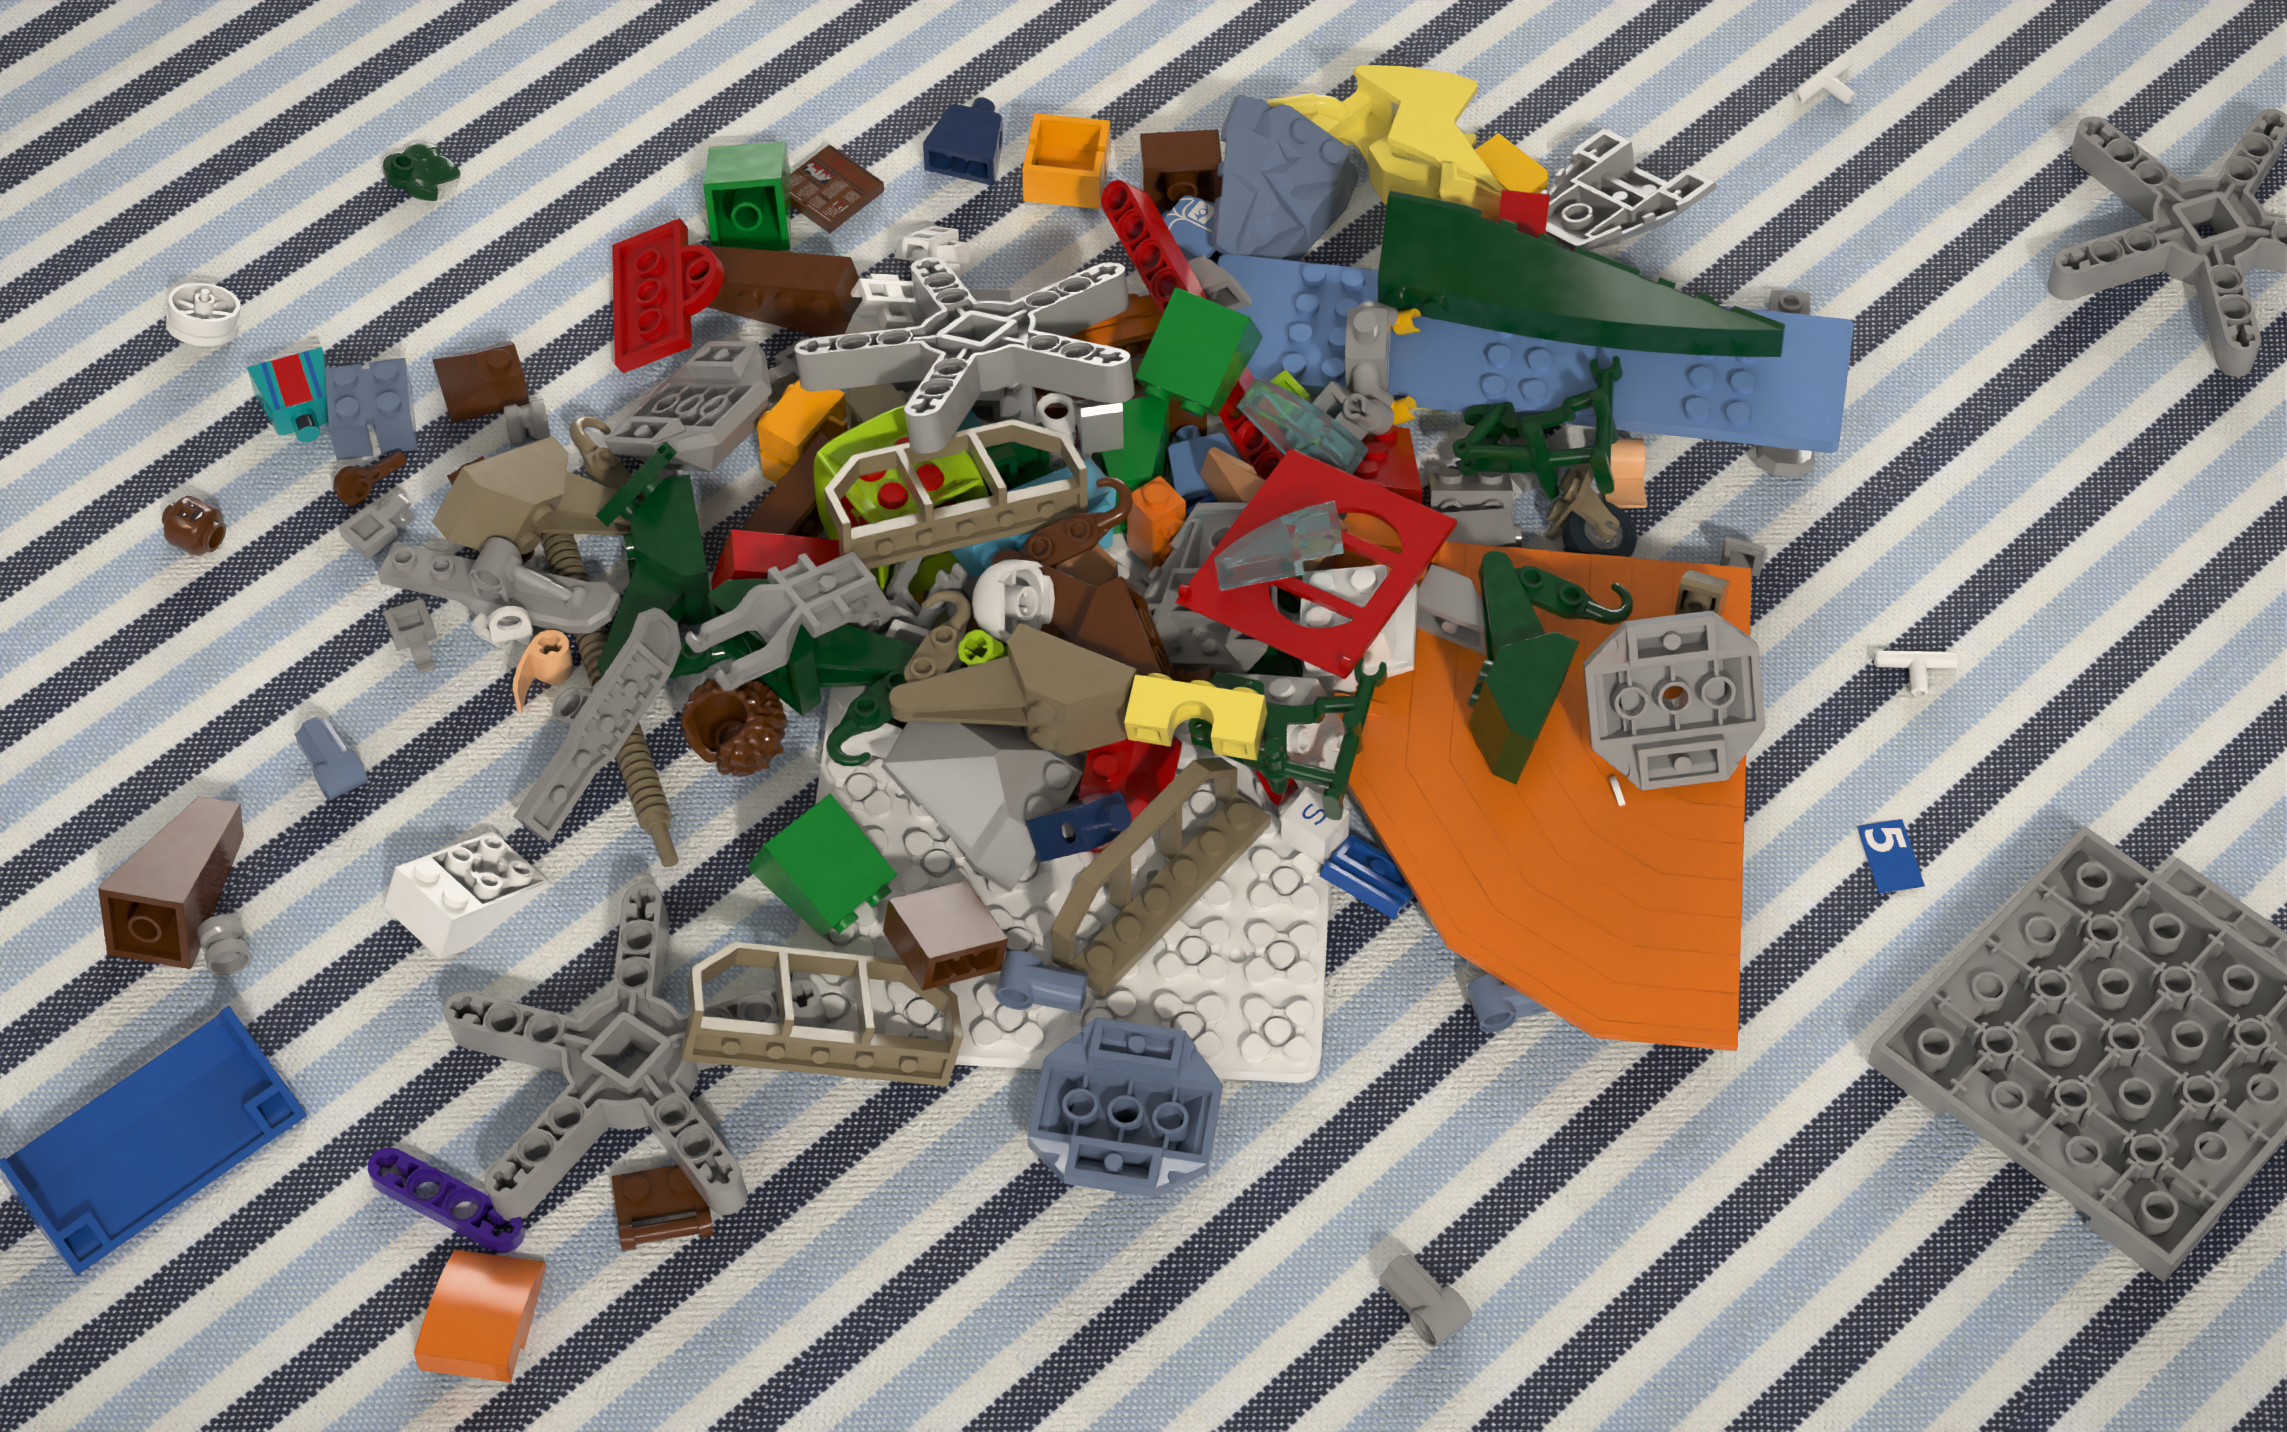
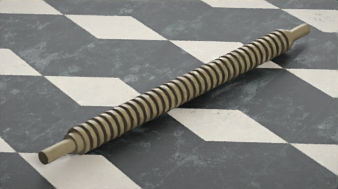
(634, 756)

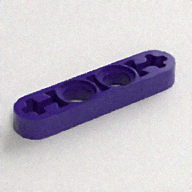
(443, 1203)

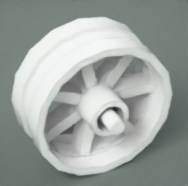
(202, 314)

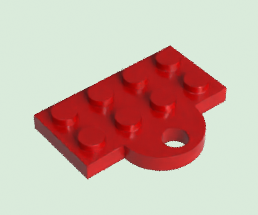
(659, 292)

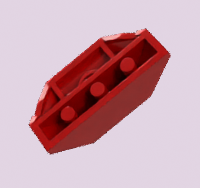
(1132, 767)

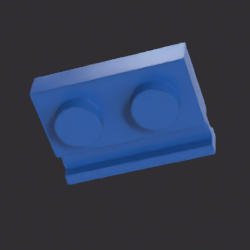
(1368, 876)

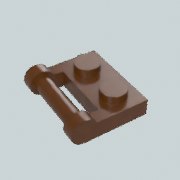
(657, 1195)

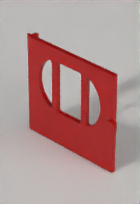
(1306, 482)

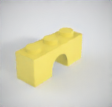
(1162, 704)

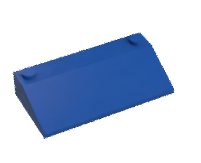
(150, 1141)

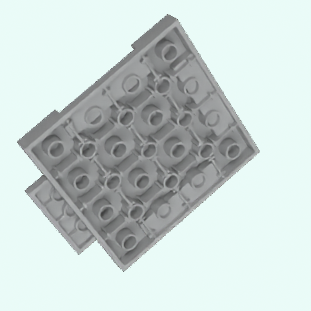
(2113, 1044)

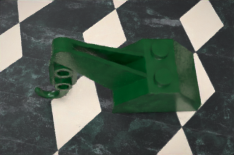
(665, 573)
(834, 659)
(1523, 662)

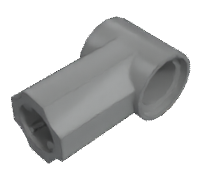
(1431, 1309)

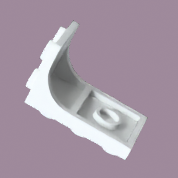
(1306, 743)

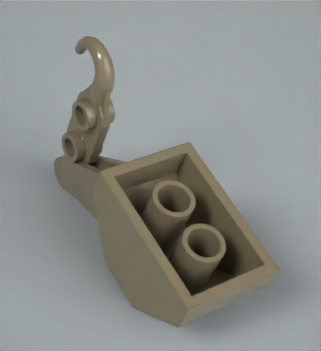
(534, 494)
(1047, 685)

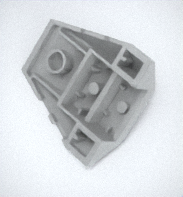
(1609, 199)
(1188, 636)
(983, 788)

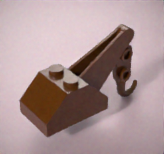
(1101, 619)

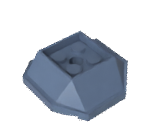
(1132, 1073)

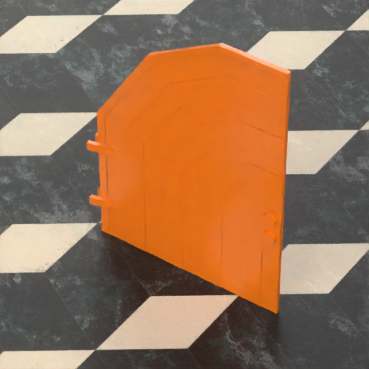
(1549, 882)

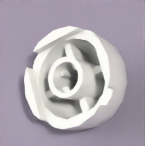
(1012, 594)

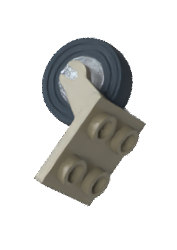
(1588, 522)

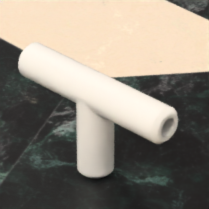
(1827, 80)
(1917, 663)

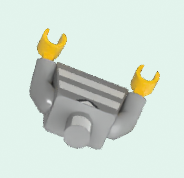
(1369, 353)

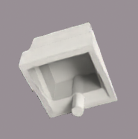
(1394, 643)

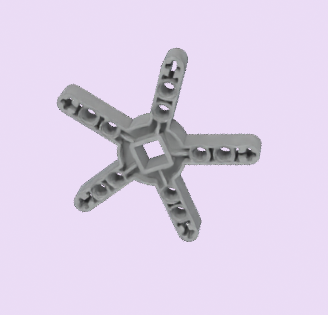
(2169, 240)
(980, 348)
(595, 1092)

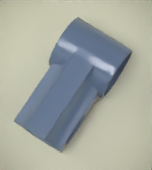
(332, 764)
(1028, 982)
(1499, 1004)

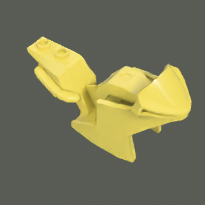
(1409, 134)

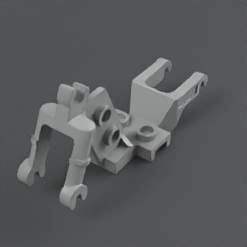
(820, 601)

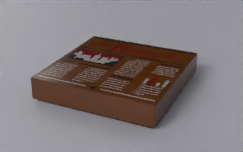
(832, 188)

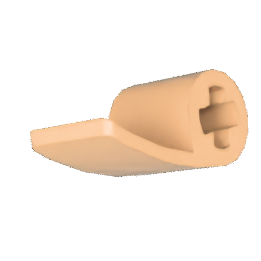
(1628, 474)
(545, 659)

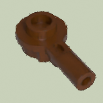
(355, 483)

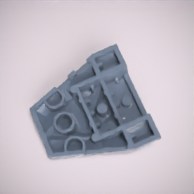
(1279, 182)

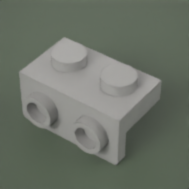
(1454, 492)

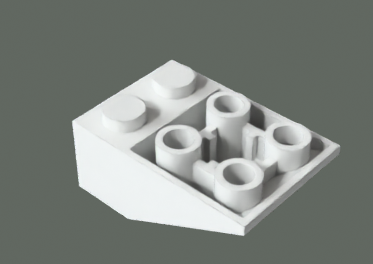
(462, 892)

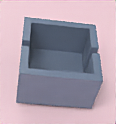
(367, 397)

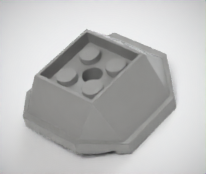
(700, 408)
(1680, 738)

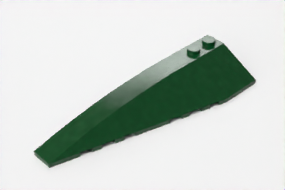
(1507, 281)

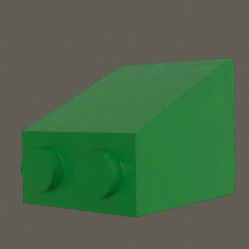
(749, 196)
(1197, 353)
(1145, 446)
(824, 868)

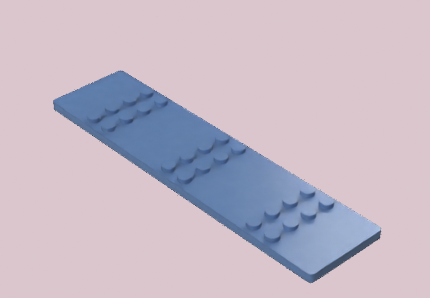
(1455, 366)

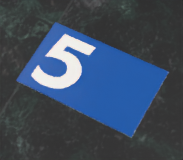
(1890, 856)

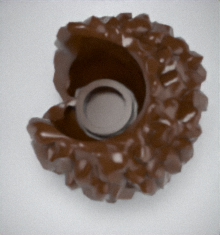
(735, 726)

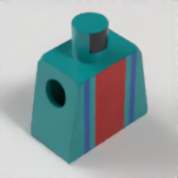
(293, 393)

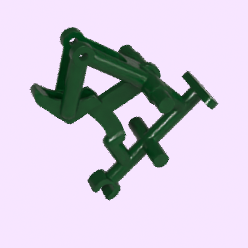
(1490, 421)
(1273, 757)

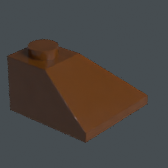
(481, 381)

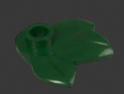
(420, 170)

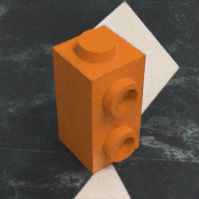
(1154, 521)

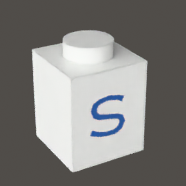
(1309, 829)

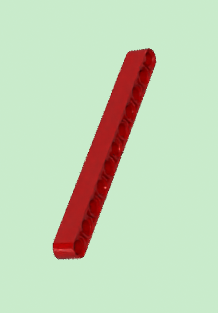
(1163, 269)

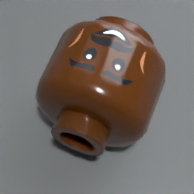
(193, 526)

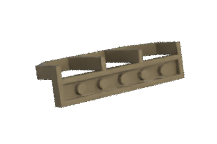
(966, 522)
(1172, 890)
(813, 1048)

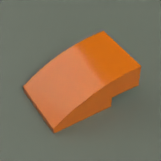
(479, 1316)

